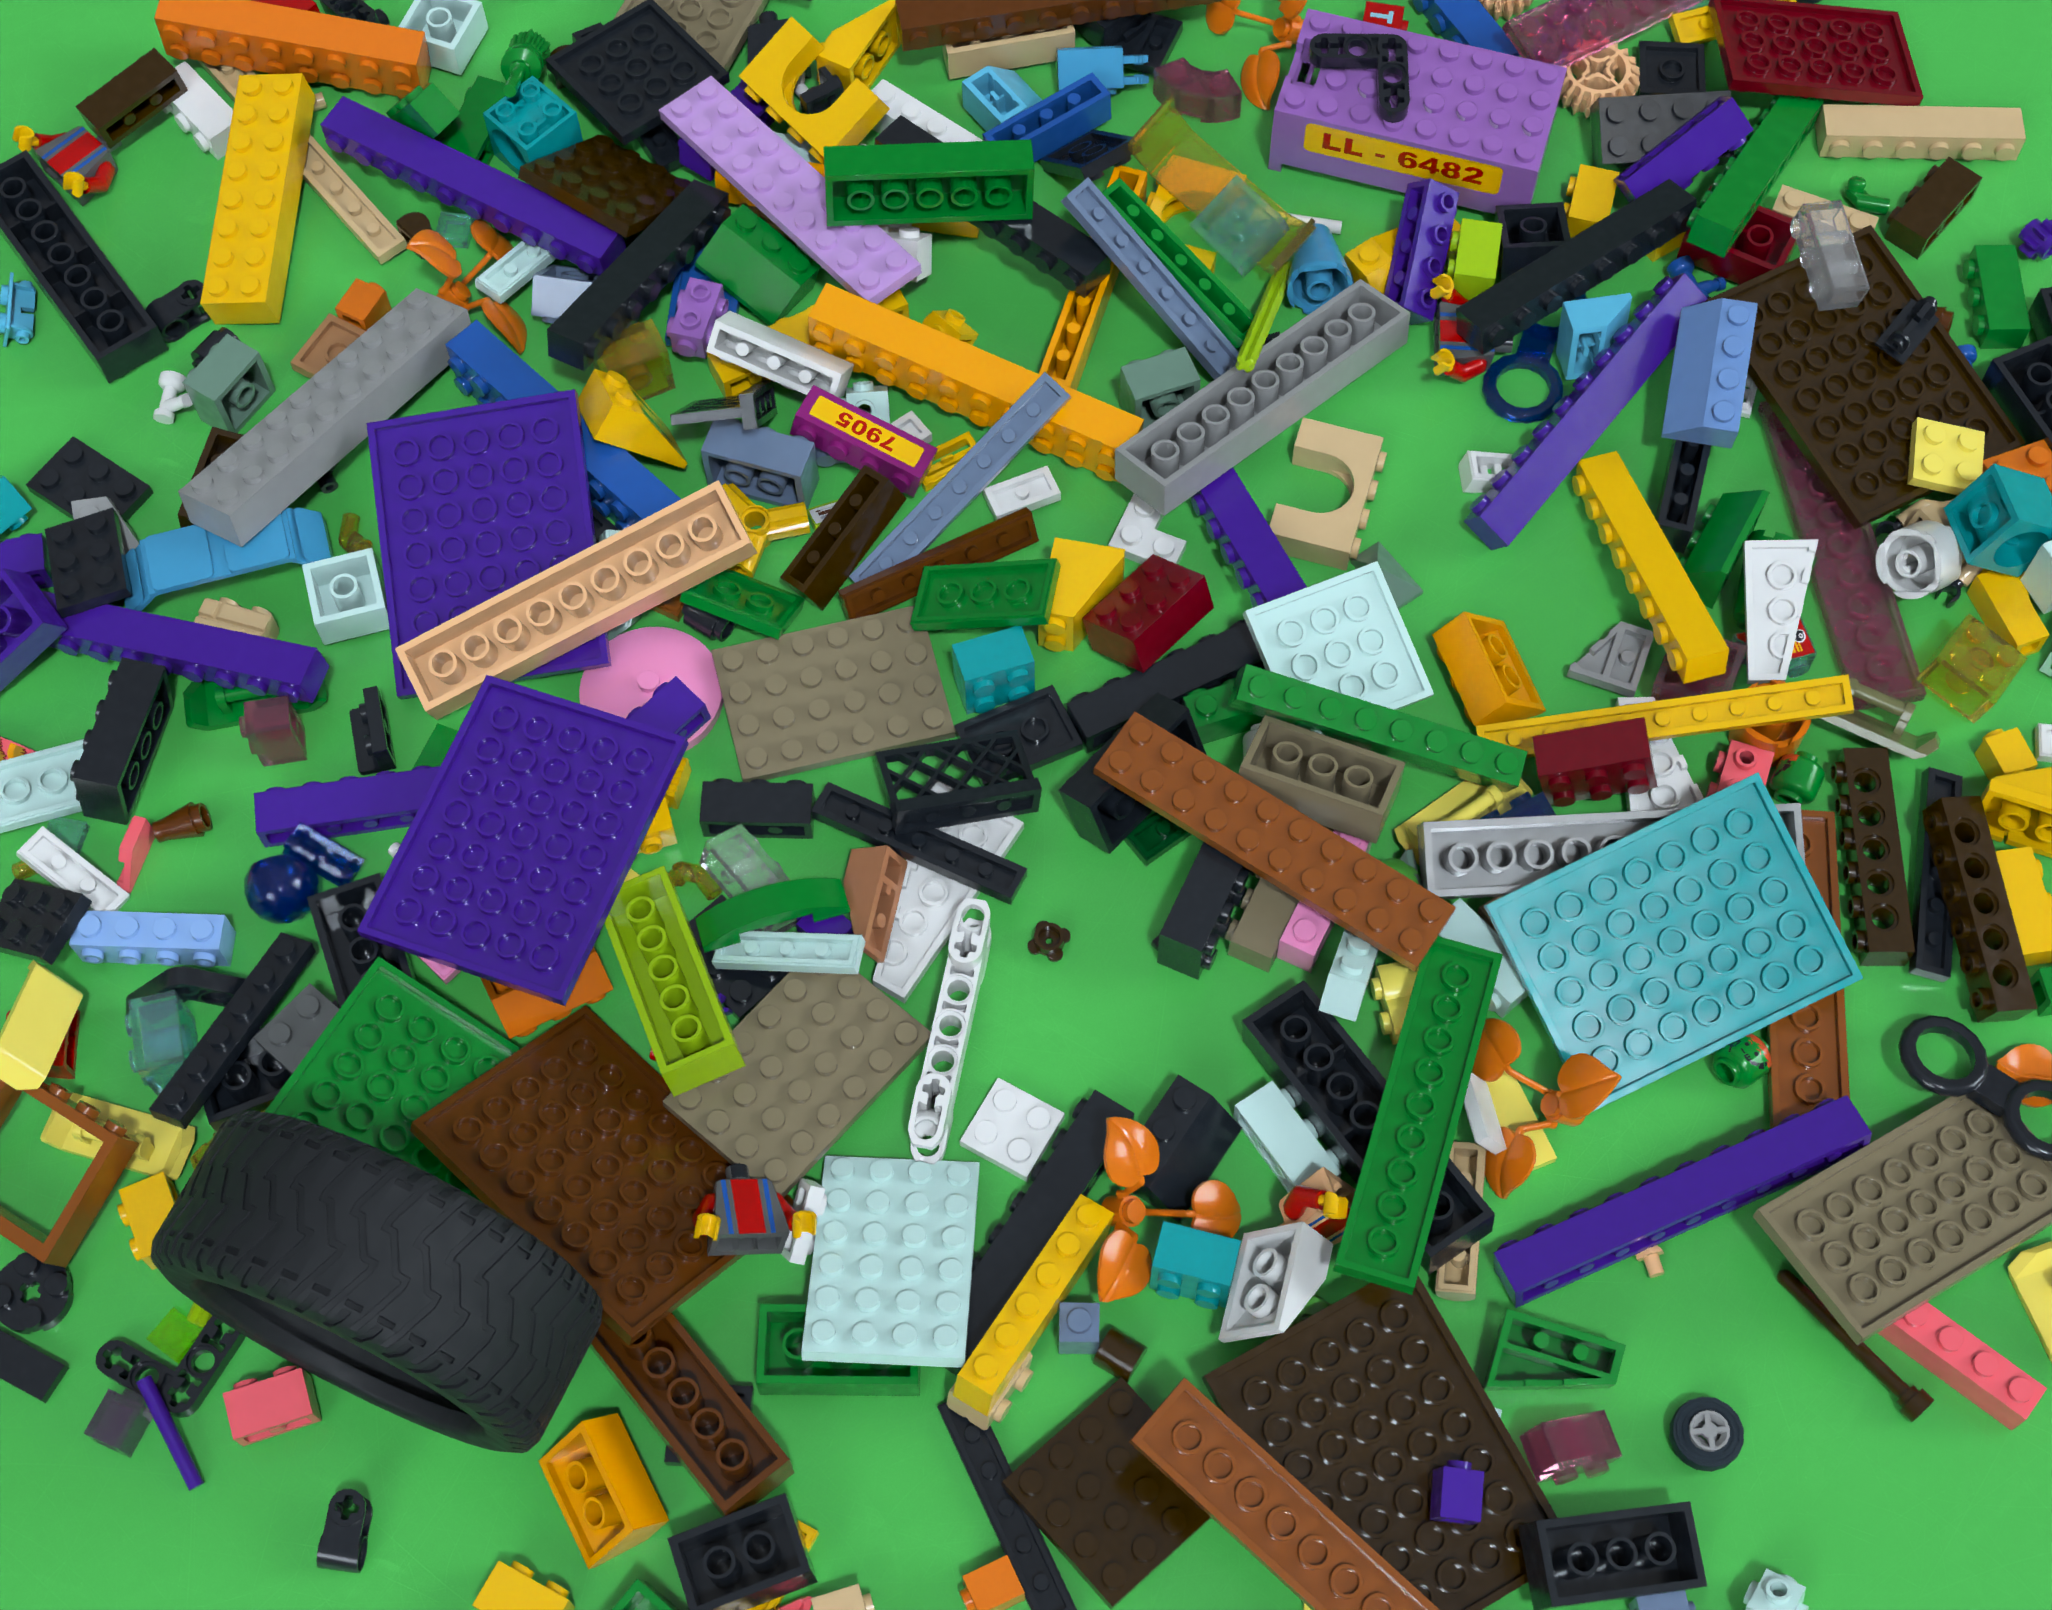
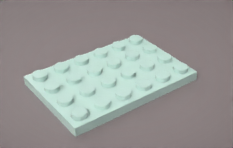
(892, 1263)

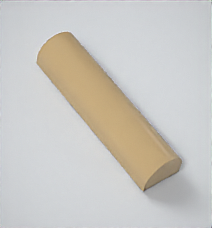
(1458, 1276)

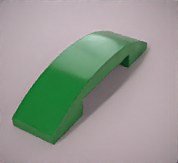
(769, 906)

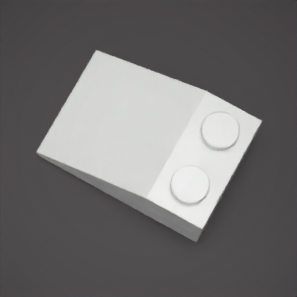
(1274, 1280)

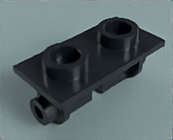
(1909, 328)

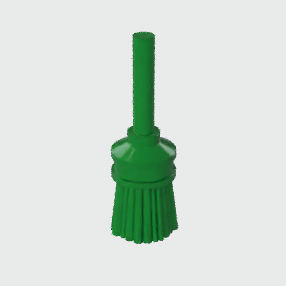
(523, 59)

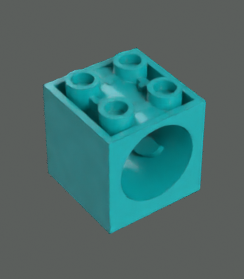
(530, 125)
(2002, 519)

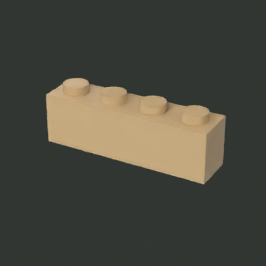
(1007, 51)

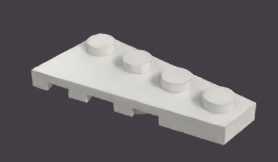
(1774, 599)

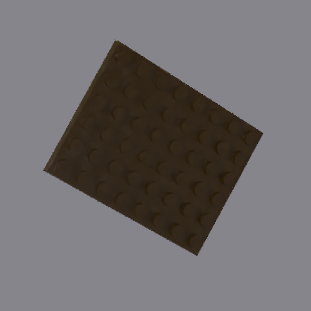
(1850, 399)
(1361, 1417)

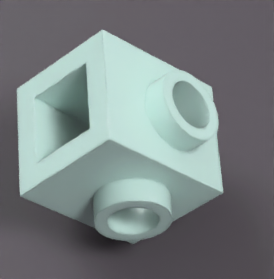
(875, 396)
(1775, 1593)

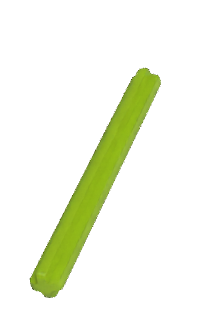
(1263, 320)

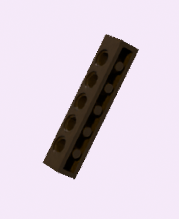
(1872, 771)
(1979, 909)

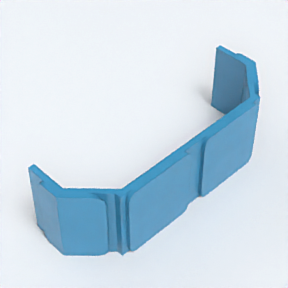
(197, 556)

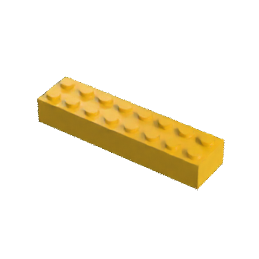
(258, 199)

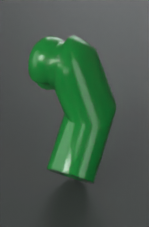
(1862, 200)

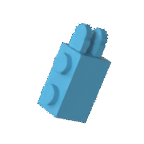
(1103, 61)

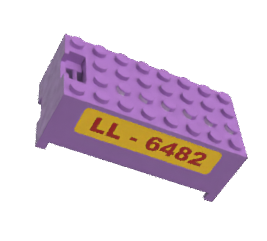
(1470, 123)

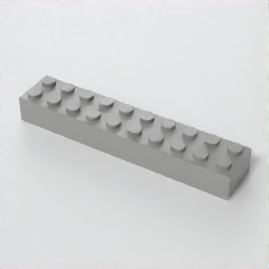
(1247, 410)
(324, 419)
(1507, 853)

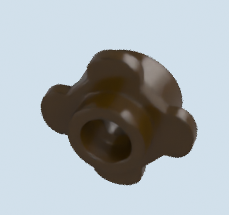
(1046, 931)

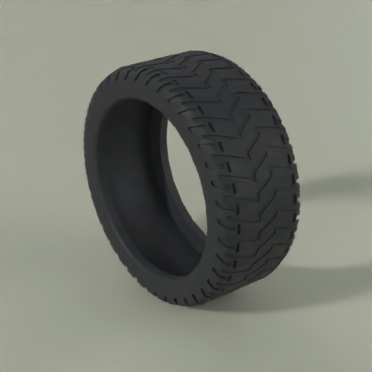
(379, 1279)

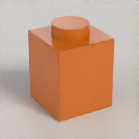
(363, 304)
(992, 1587)

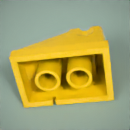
(2021, 809)

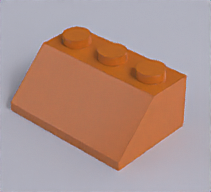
(524, 1012)

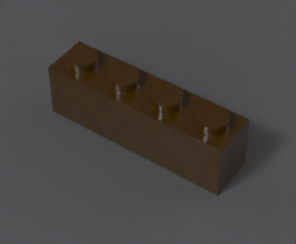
(843, 537)

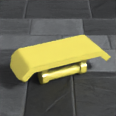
(1462, 802)
(36, 1027)
(160, 1143)
(2032, 1281)

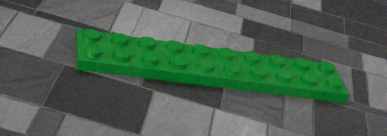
(1418, 1116)

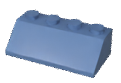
(1709, 372)

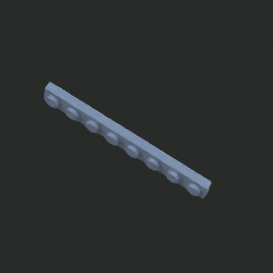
(1151, 278)
(968, 477)

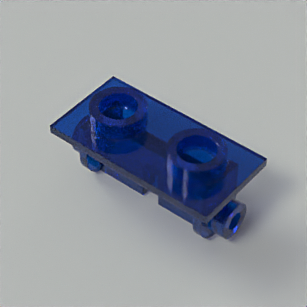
(327, 857)

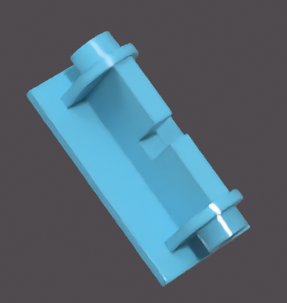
(17, 298)

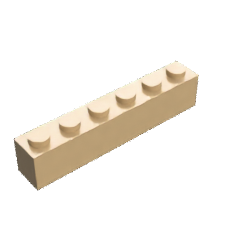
(1920, 132)

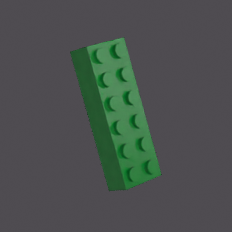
(929, 182)

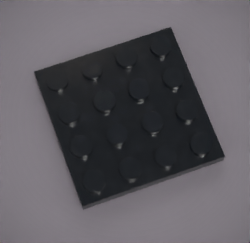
(634, 69)

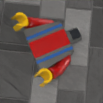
(72, 160)
(1452, 353)
(748, 1216)

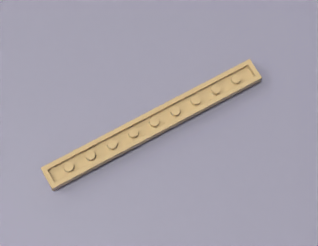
(333, 186)

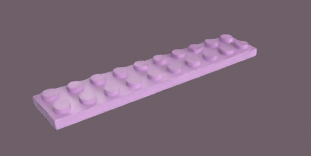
(787, 190)

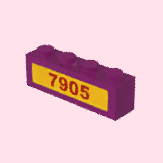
(863, 440)

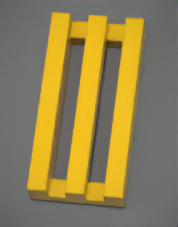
(941, 468)

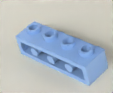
(154, 938)

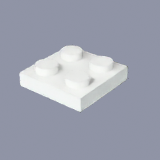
(1012, 1129)

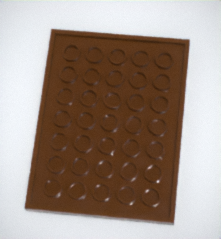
(589, 1164)

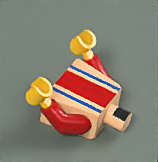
(1320, 1202)

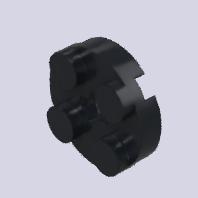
(34, 1315)

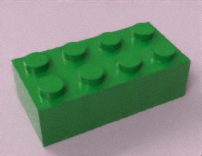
(784, 1373)

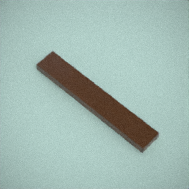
(903, 579)

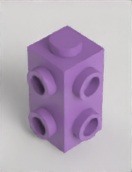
(697, 310)

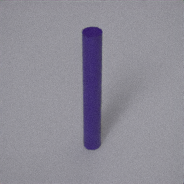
(170, 1432)

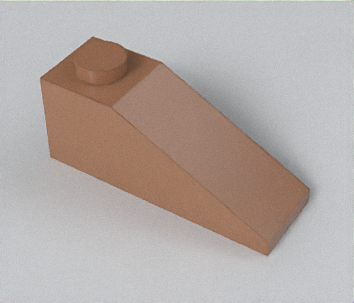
(873, 893)

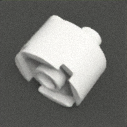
(1919, 559)

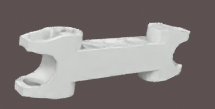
(937, 1090)

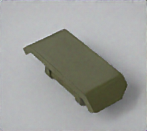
(1883, 733)

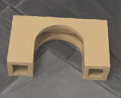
(1351, 458)

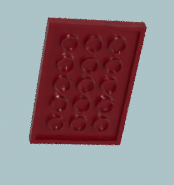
(1815, 51)

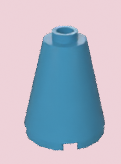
(1317, 272)

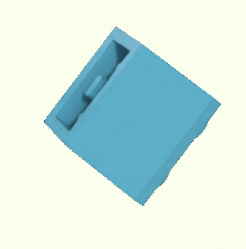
(996, 96)
(1587, 329)

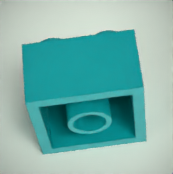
(993, 669)
(1194, 1265)

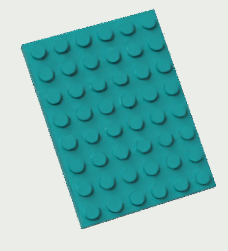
(1675, 938)

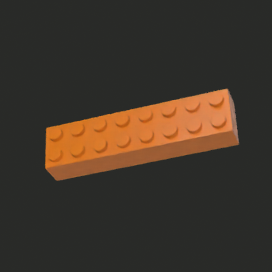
(295, 41)

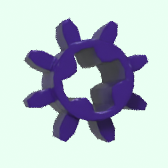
(2037, 239)

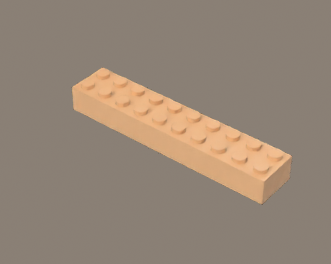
(576, 599)

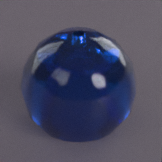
(280, 887)

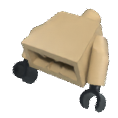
(1931, 510)

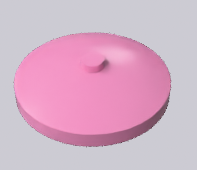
(643, 662)

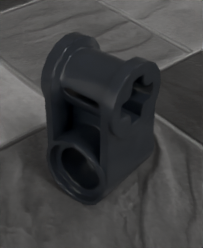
(177, 312)
(344, 1538)

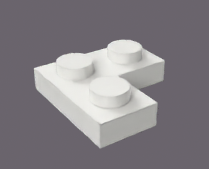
(1140, 537)

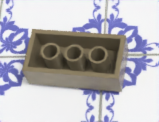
(1324, 777)

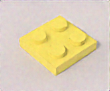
(1944, 456)

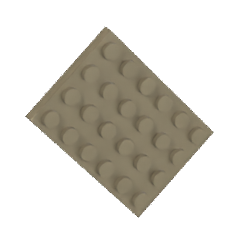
(831, 694)
(813, 1064)

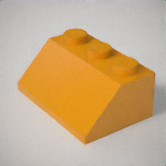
(1487, 670)
(603, 1489)

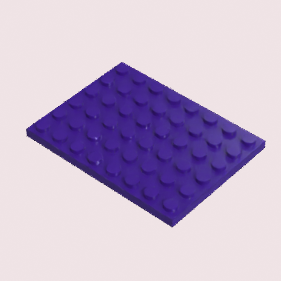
(476, 508)
(524, 839)

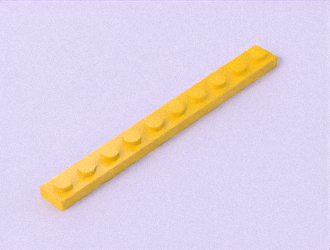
(1695, 713)

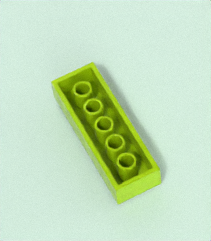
(671, 984)

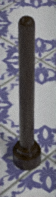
(1910, 1399)

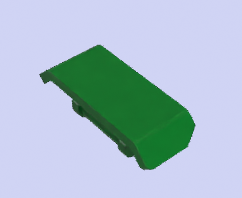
(215, 707)

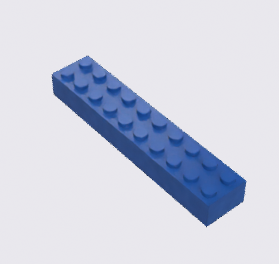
(494, 373)

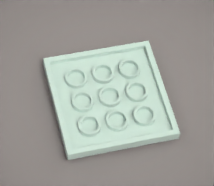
(1342, 639)

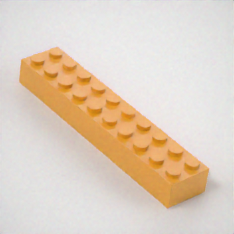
(963, 378)

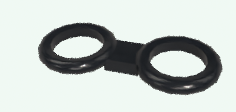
(1983, 1084)

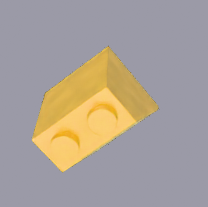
(1084, 580)

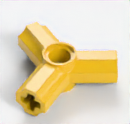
(775, 523)

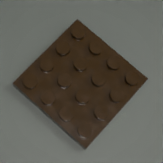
(606, 183)
(1104, 1498)

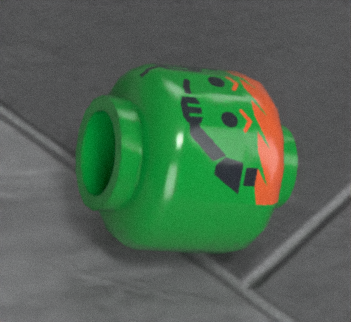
(1797, 778)
(1742, 1061)

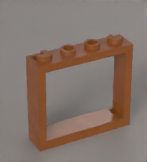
(91, 1191)

